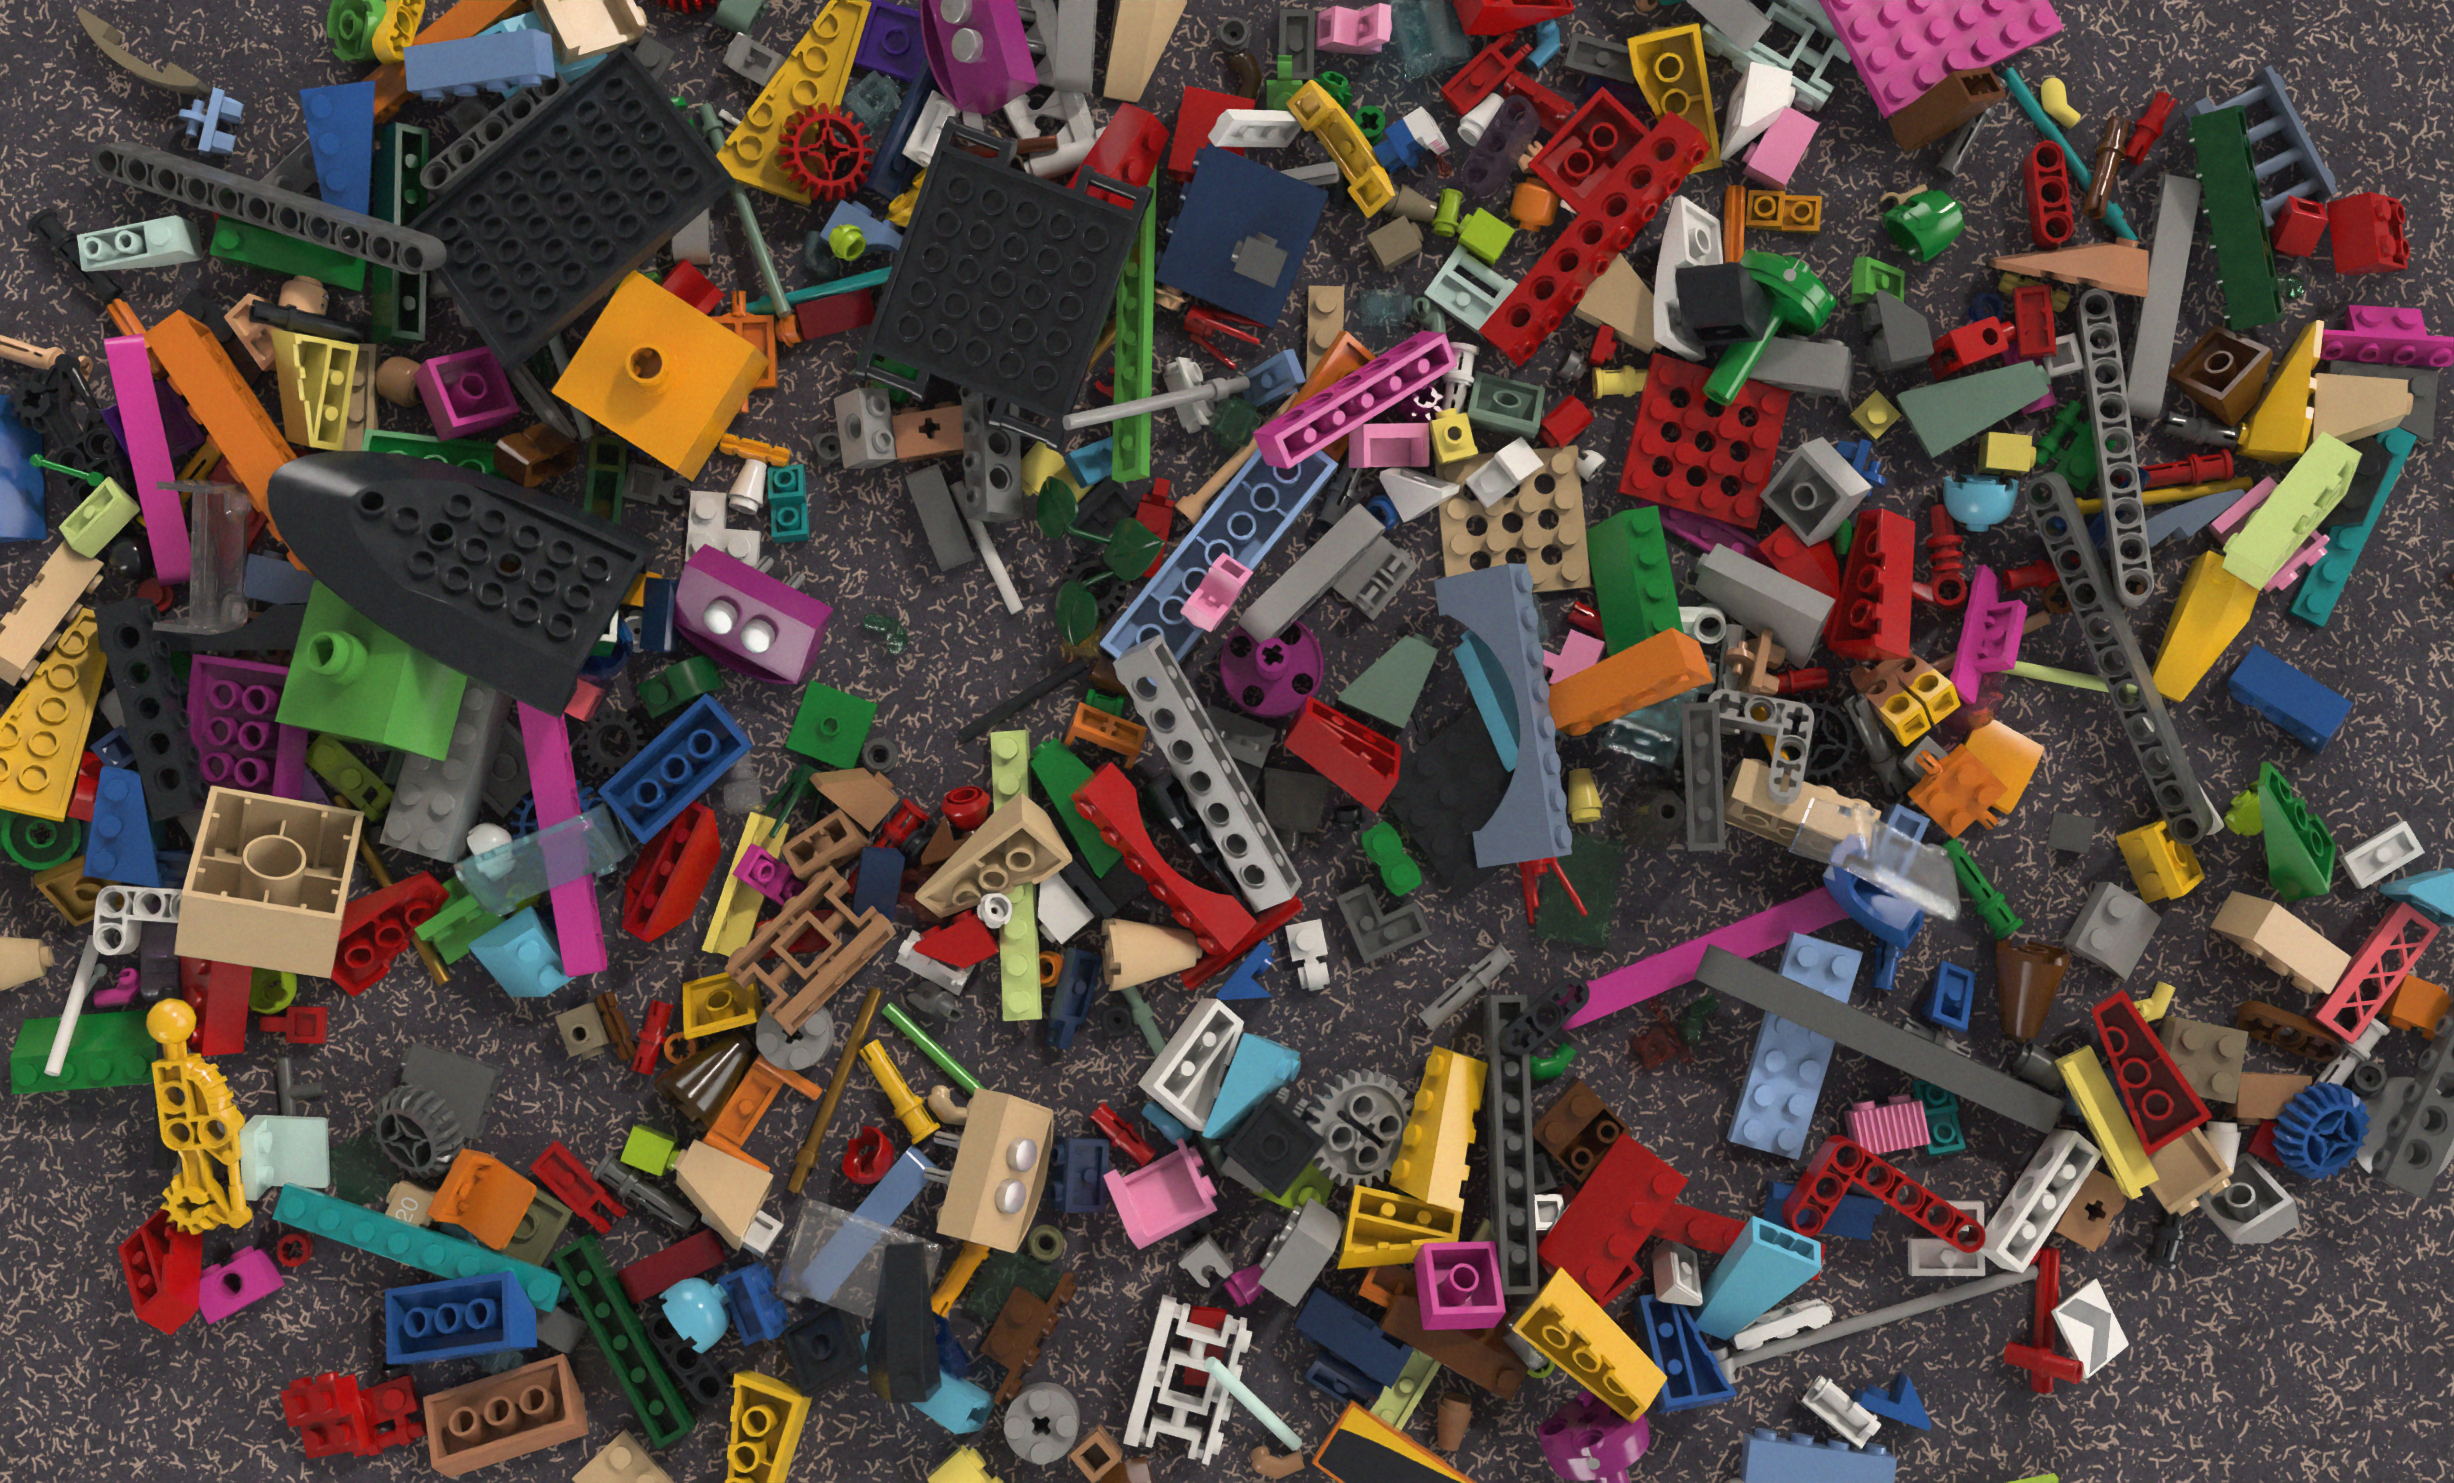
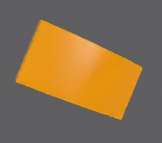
(1783, 212)

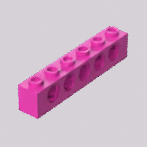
(1355, 399)

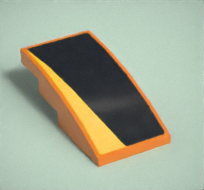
(1375, 1451)

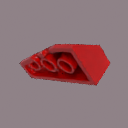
(1811, 566)
(381, 927)

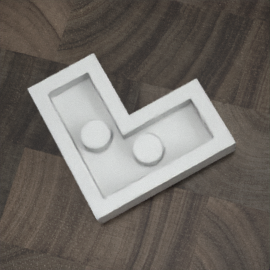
(708, 527)
(1938, 1258)

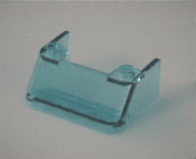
(545, 859)

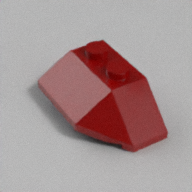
(671, 873)

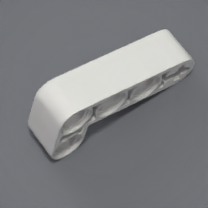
(130, 918)

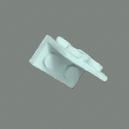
(283, 1152)

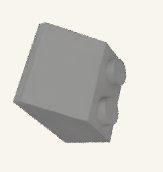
(2113, 929)

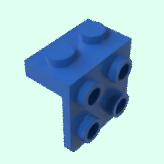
(754, 1303)

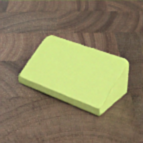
(99, 518)

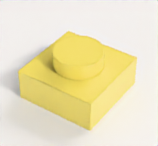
(1875, 415)

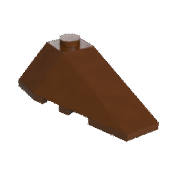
(1474, 1353)

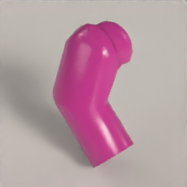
(124, 993)

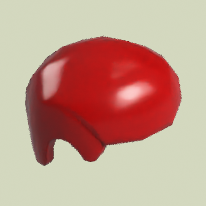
(872, 1165)

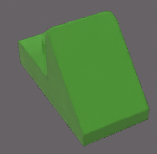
(1872, 276)

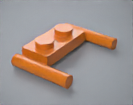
(748, 1105)

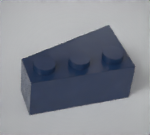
(1351, 1336)

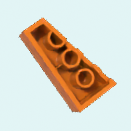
(1628, 682)

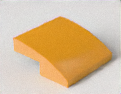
(2008, 757)

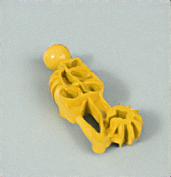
(205, 1103)

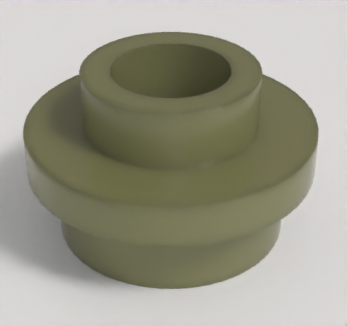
(1046, 1254)

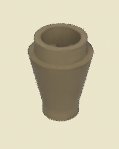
(1410, 204)

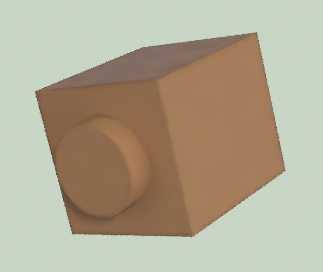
(1096, 1453)

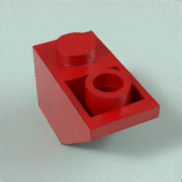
(961, 944)

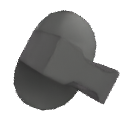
(934, 1001)

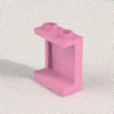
(2234, 521)
(1162, 1195)

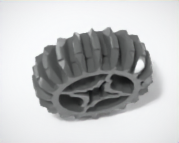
(417, 1130)

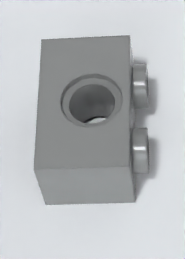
(865, 428)

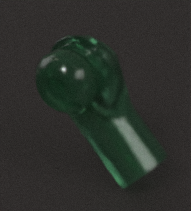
(891, 629)
(1693, 1017)

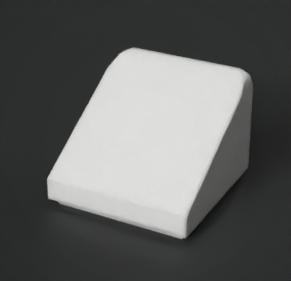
(1547, 1211)

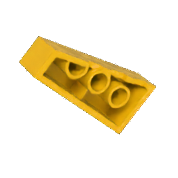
(764, 1428)

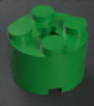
(27, 850)

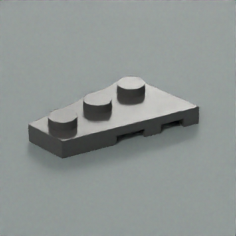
(2420, 383)

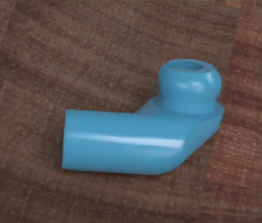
(1547, 45)
(1166, 1123)

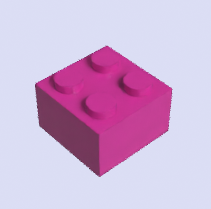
(466, 393)
(1459, 1285)

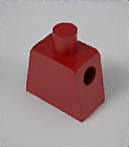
(1973, 346)

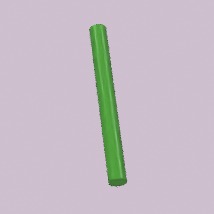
(931, 1048)

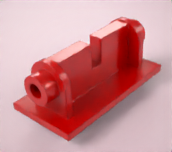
(1551, 107)

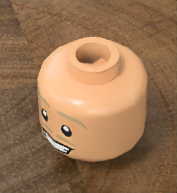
(305, 294)

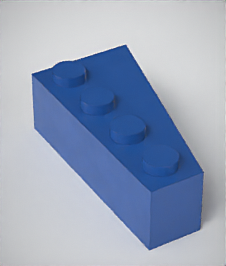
(342, 141)

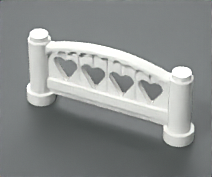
(1078, 133)

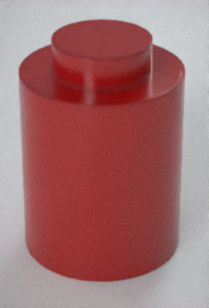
(1564, 423)

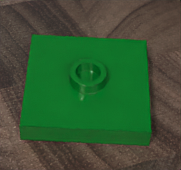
(832, 726)

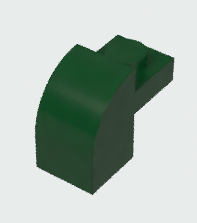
(681, 685)

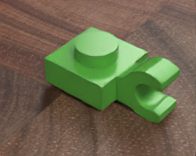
(1283, 88)

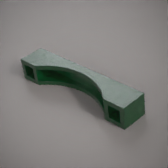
(602, 495)

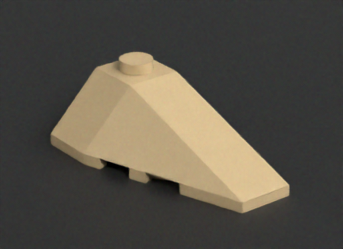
(1006, 851)

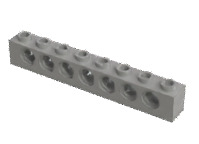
(1209, 755)

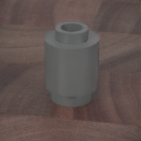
(2037, 1067)

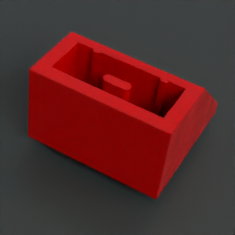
(2368, 234)

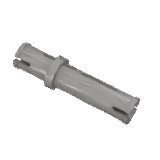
(1466, 987)

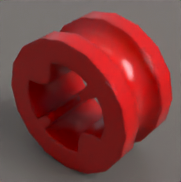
(282, 1251)

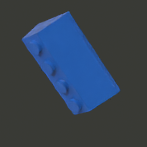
(20, 483)
(676, 767)
(458, 1319)

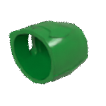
(1925, 224)

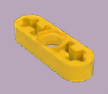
(409, 17)

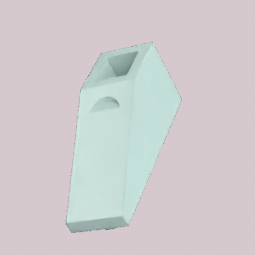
(141, 245)

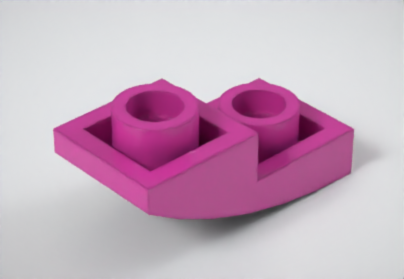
(768, 875)

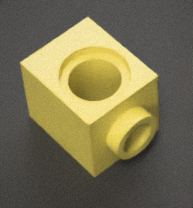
(2006, 453)

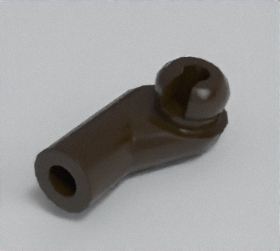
(1251, 77)

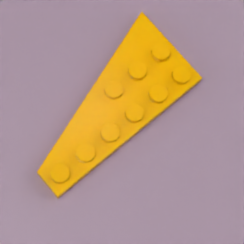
(810, 76)
(50, 724)

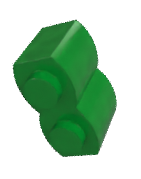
(1396, 868)

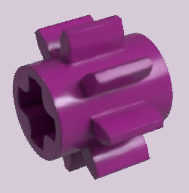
(1416, 412)

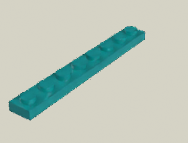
(410, 1242)

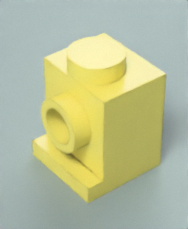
(1450, 450)

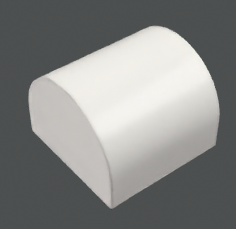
(2067, 359)

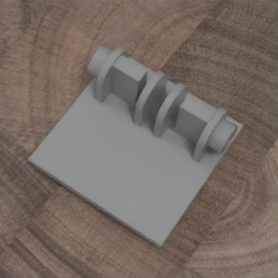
(1375, 577)

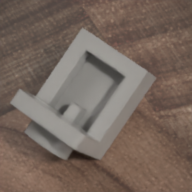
(752, 59)

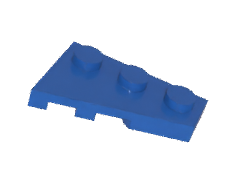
(121, 831)

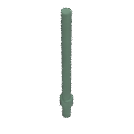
(1142, 1015)

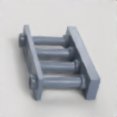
(2272, 89)

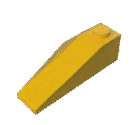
(2281, 419)

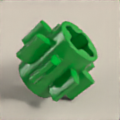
(1336, 86)

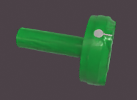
(1798, 309)

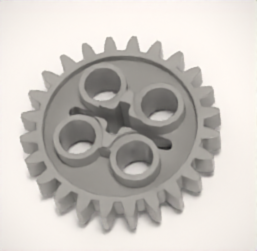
(1378, 1100)

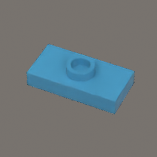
(1091, 462)

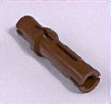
(2109, 154)

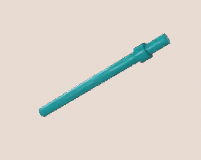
(2073, 163)
(868, 279)

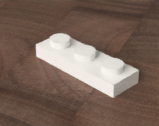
(1254, 128)

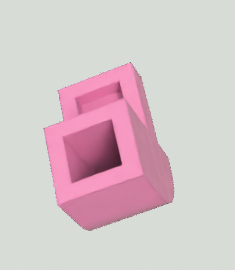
(1352, 30)
(1216, 593)
(1577, 654)

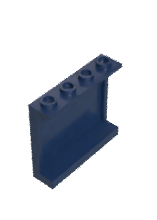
(1224, 205)

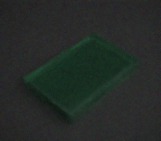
(1594, 875)

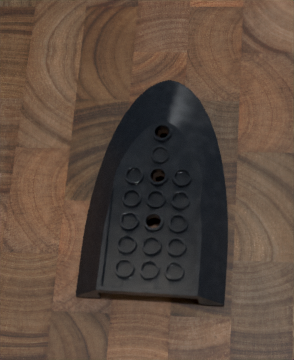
(449, 597)

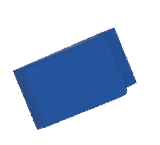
(1241, 984)
(1950, 997)
(1902, 1406)

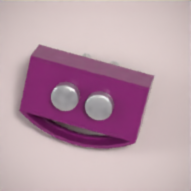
(979, 51)
(749, 617)

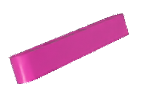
(149, 457)

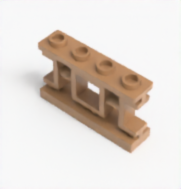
(830, 969)

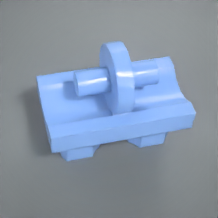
(219, 108)

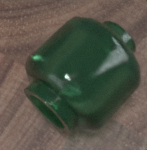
(1234, 423)

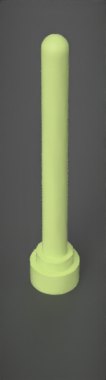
(2065, 677)

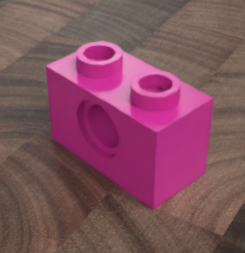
(258, 1279)

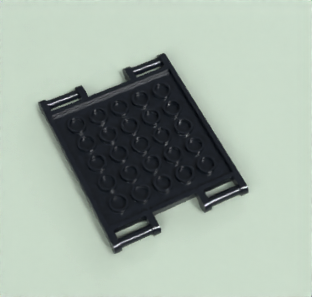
(1003, 282)

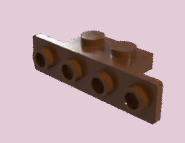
(1020, 1330)

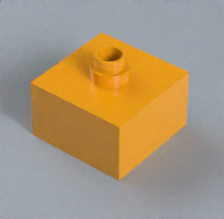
(661, 374)

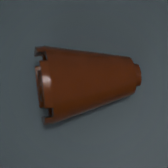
(2027, 985)

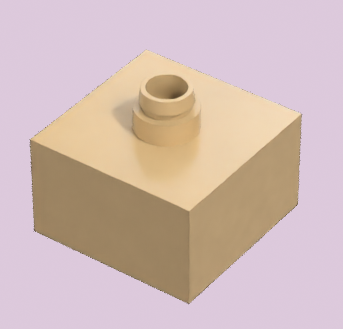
(268, 882)

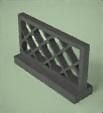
(1703, 776)

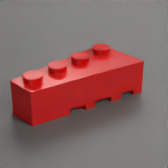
(1876, 589)

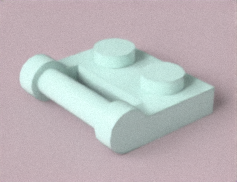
(1461, 297)

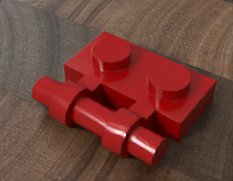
(387, 1402)

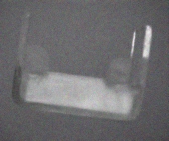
(216, 557)
(1880, 856)

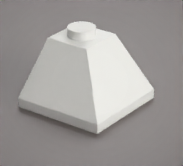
(1755, 105)

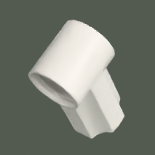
(1693, 616)

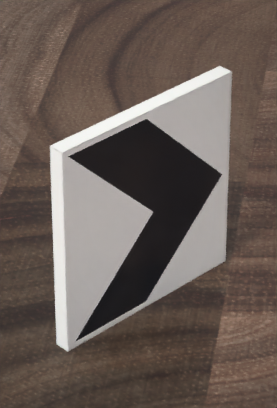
(2090, 1327)

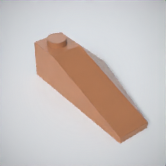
(2102, 265)

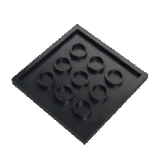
(1448, 794)

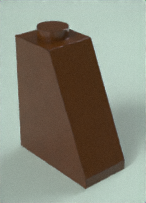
(1946, 107)

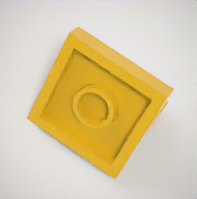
(2159, 862)

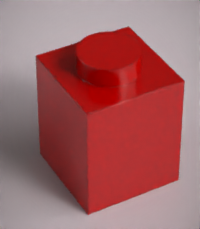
(2298, 227)

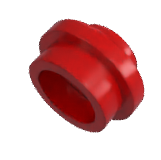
(162, 596)

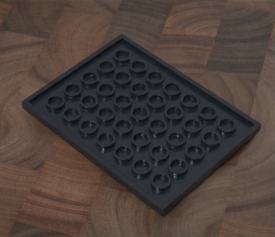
(571, 206)

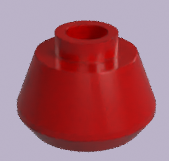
(966, 807)

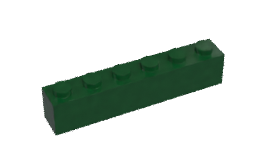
(399, 199)
(2236, 218)
(624, 1340)

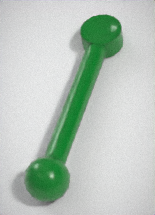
(93, 478)

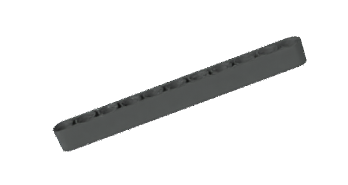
(270, 207)
(2118, 676)
(1878, 1039)

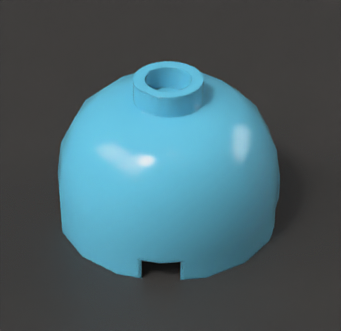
(1979, 500)
(697, 1311)

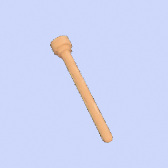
(1195, 504)

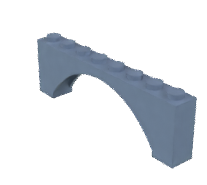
(1502, 613)

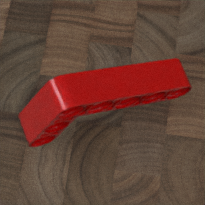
(1884, 1187)

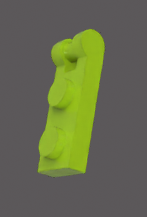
(349, 776)

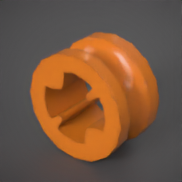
(670, 1048)

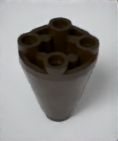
(706, 1080)

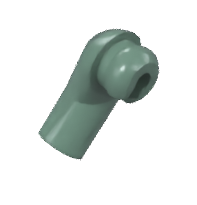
(1428, 315)

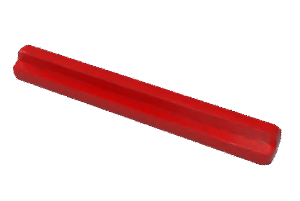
(1265, 925)
(2045, 1301)

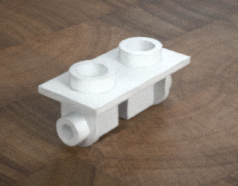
(928, 129)
(1185, 375)
(940, 972)
(1840, 1411)

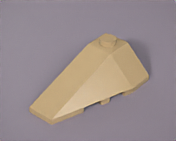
(1136, 44)

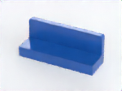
(1850, 1218)

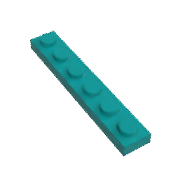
(2329, 574)

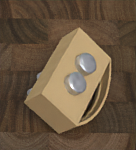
(996, 1170)

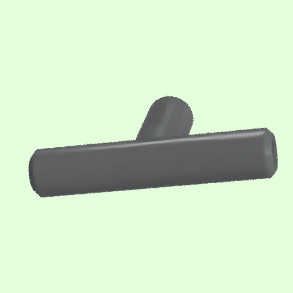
(289, 1092)

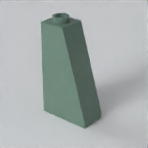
(1962, 407)

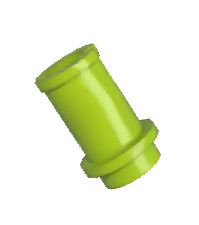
(1447, 214)

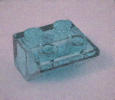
(1428, 36)
(1652, 731)

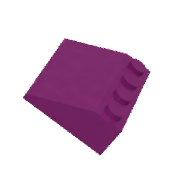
(235, 726)

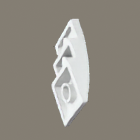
(1688, 240)

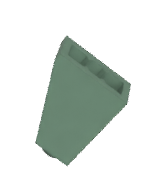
(1393, 682)

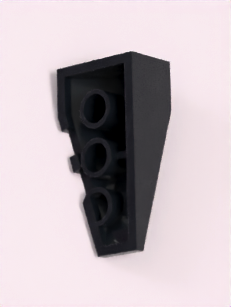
(1173, 812)
(902, 1332)

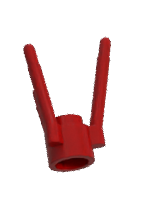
(1205, 322)
(1536, 868)

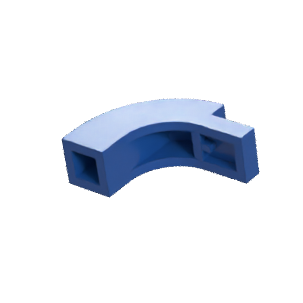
(1874, 908)

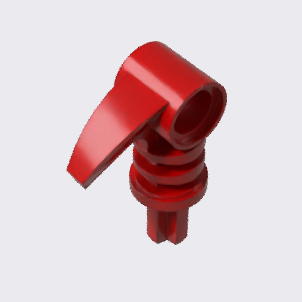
(1946, 559)

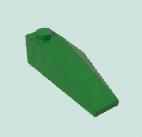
(284, 255)
(2296, 843)

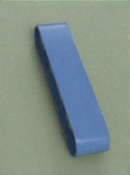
(897, 1188)

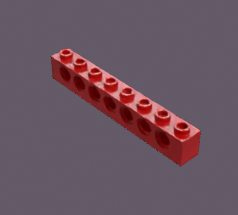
(1596, 221)

